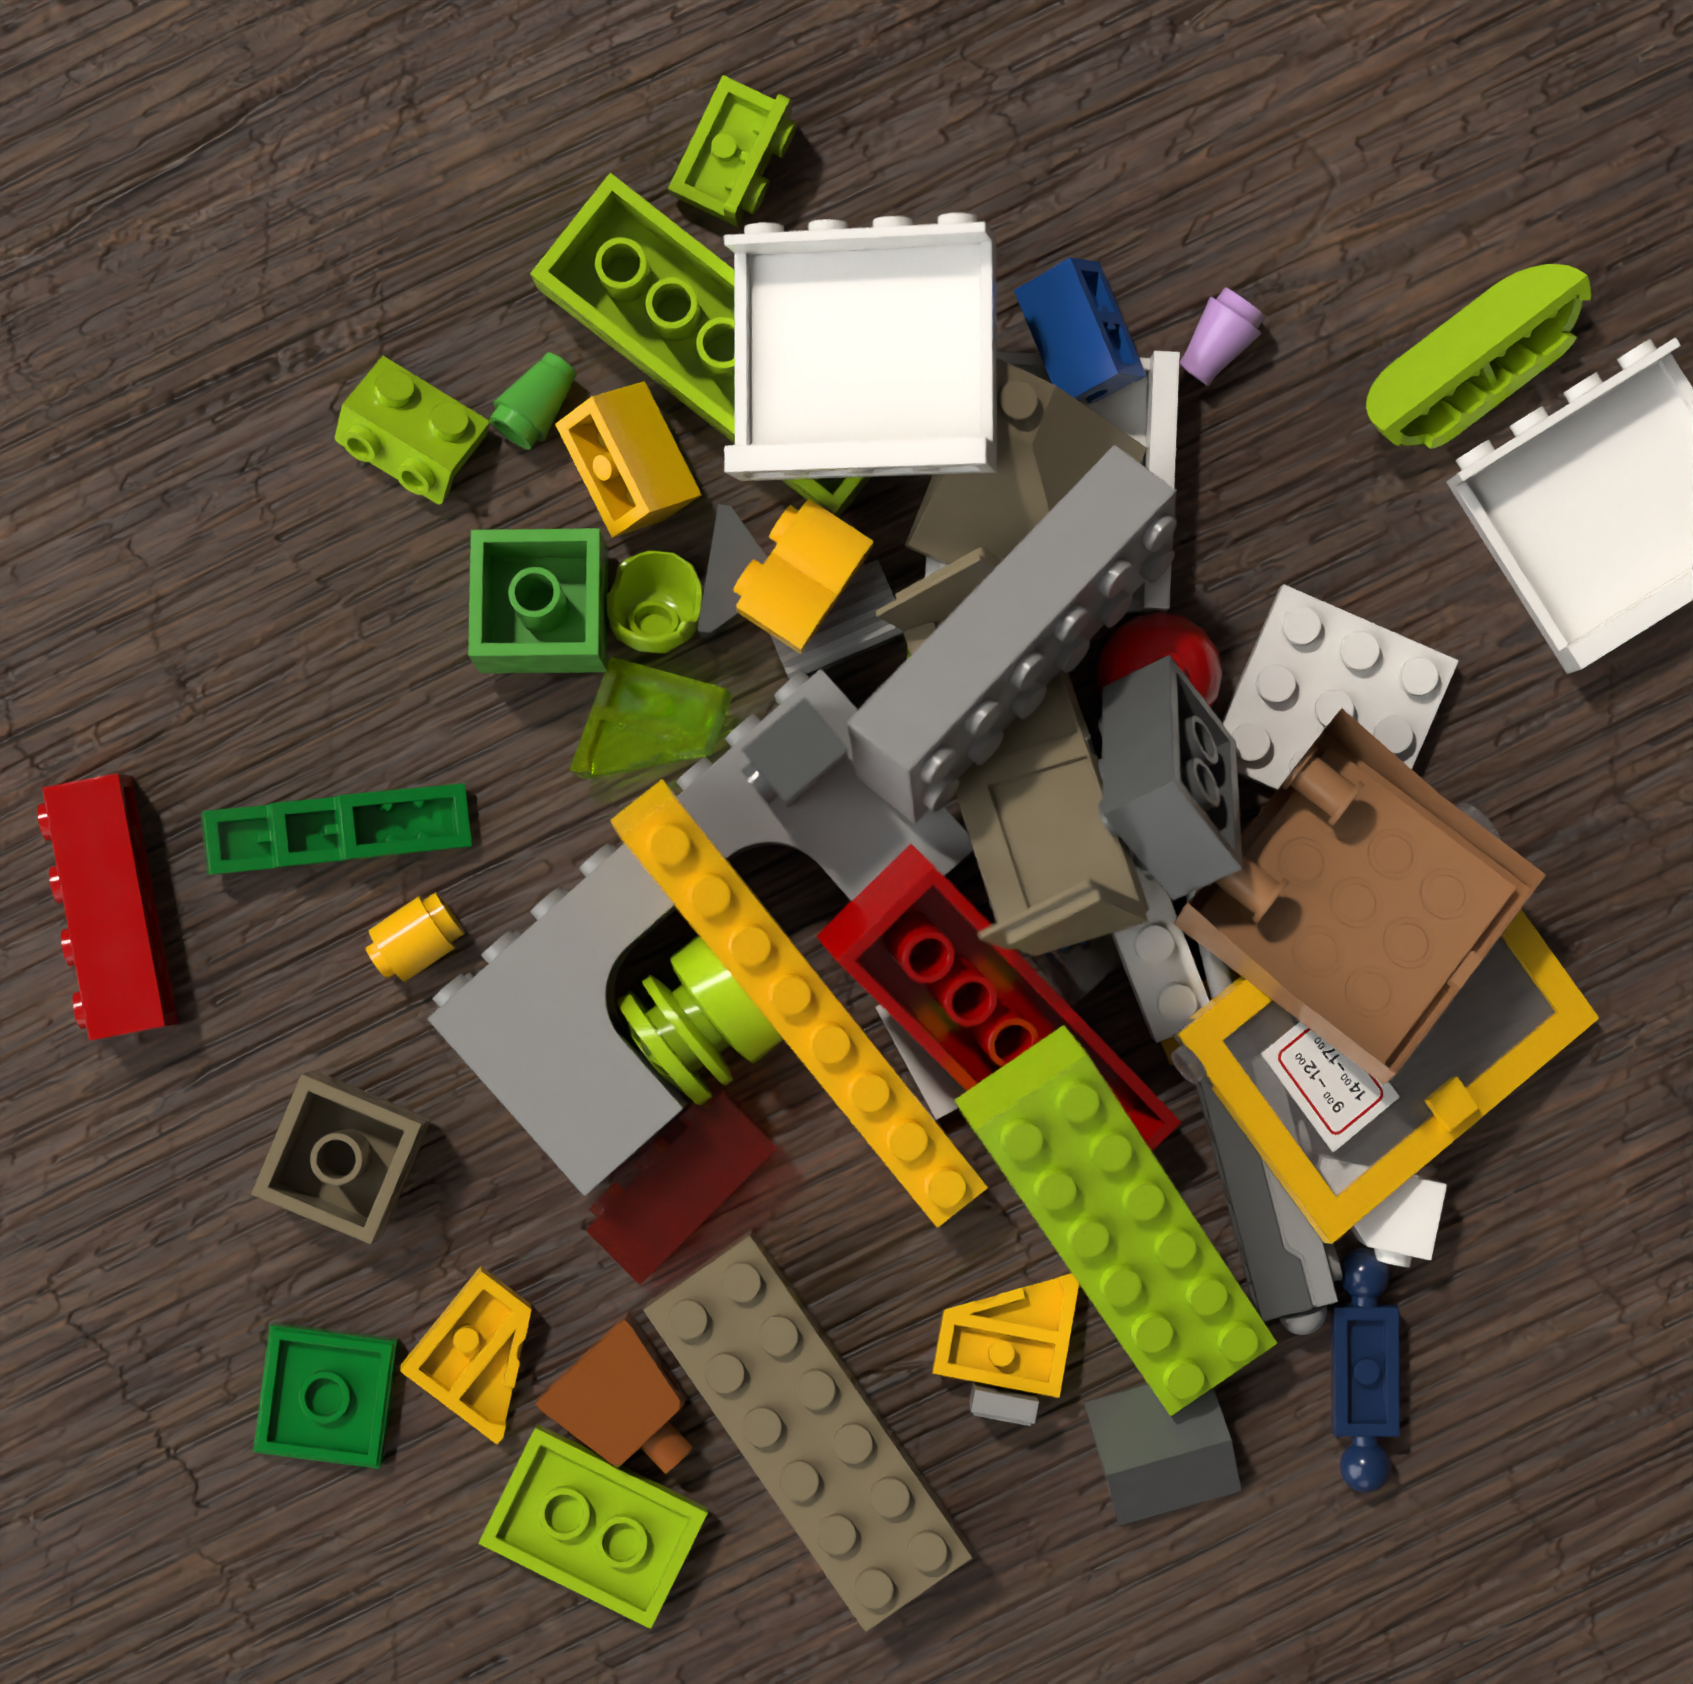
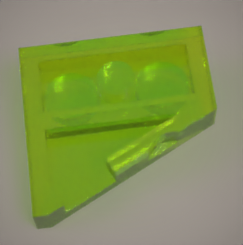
(648, 720)

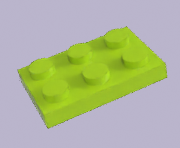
(593, 1526)

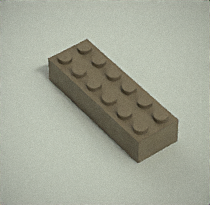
(808, 1430)

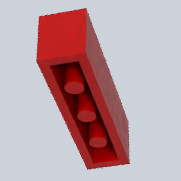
(108, 906)

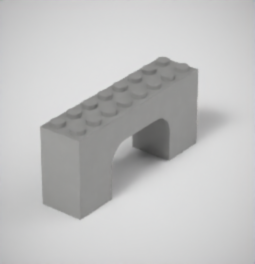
(545, 1009)

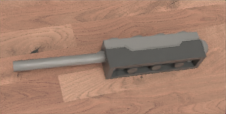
(1279, 1250)

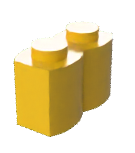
(802, 575)

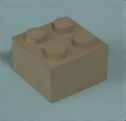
(341, 1156)

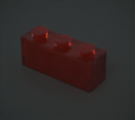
(679, 1185)

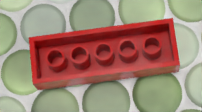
(961, 997)

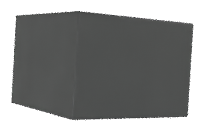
(729, 556)

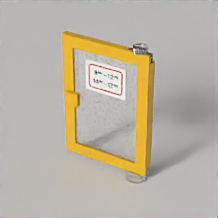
(1336, 1130)

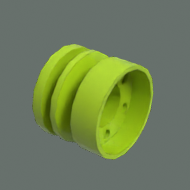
(697, 1021)

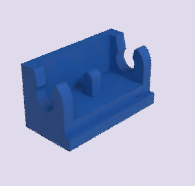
(1080, 330)

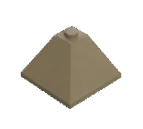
(1042, 453)

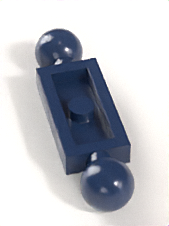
(1364, 1371)

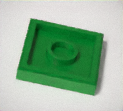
(326, 1395)

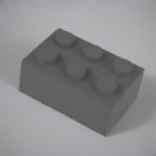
(1169, 779)

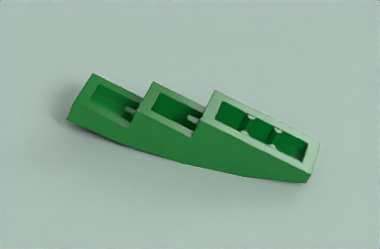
(336, 829)

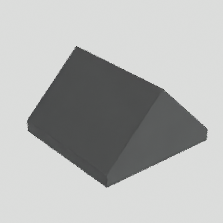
(1158, 1459)

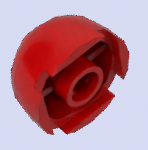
(1153, 637)

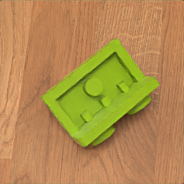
(732, 150)
(409, 429)

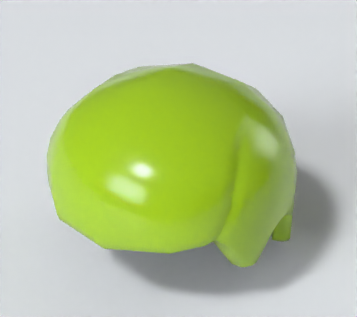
(654, 601)

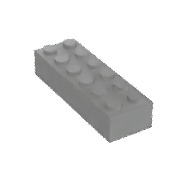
(1014, 636)

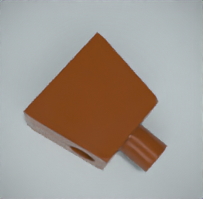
(620, 1399)

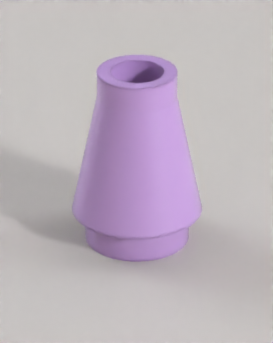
(1221, 335)

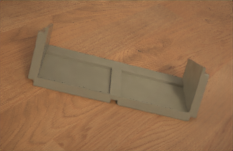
(1033, 802)

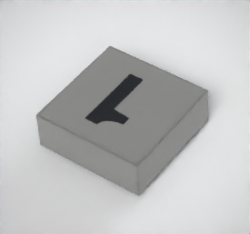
(1003, 1404)

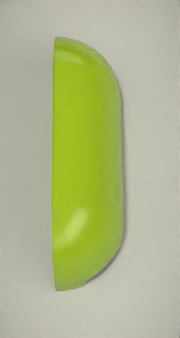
(1478, 356)

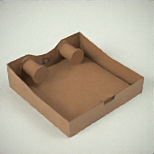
(1361, 899)

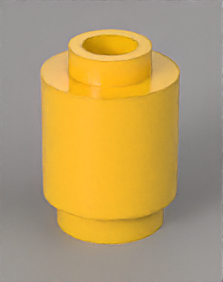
(414, 937)

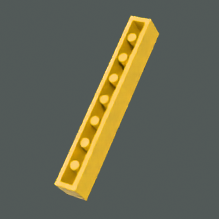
(797, 1002)

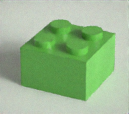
(538, 601)

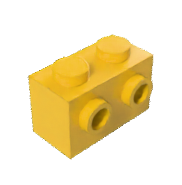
(628, 459)

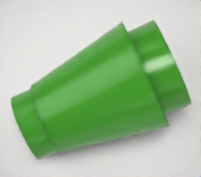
(533, 401)

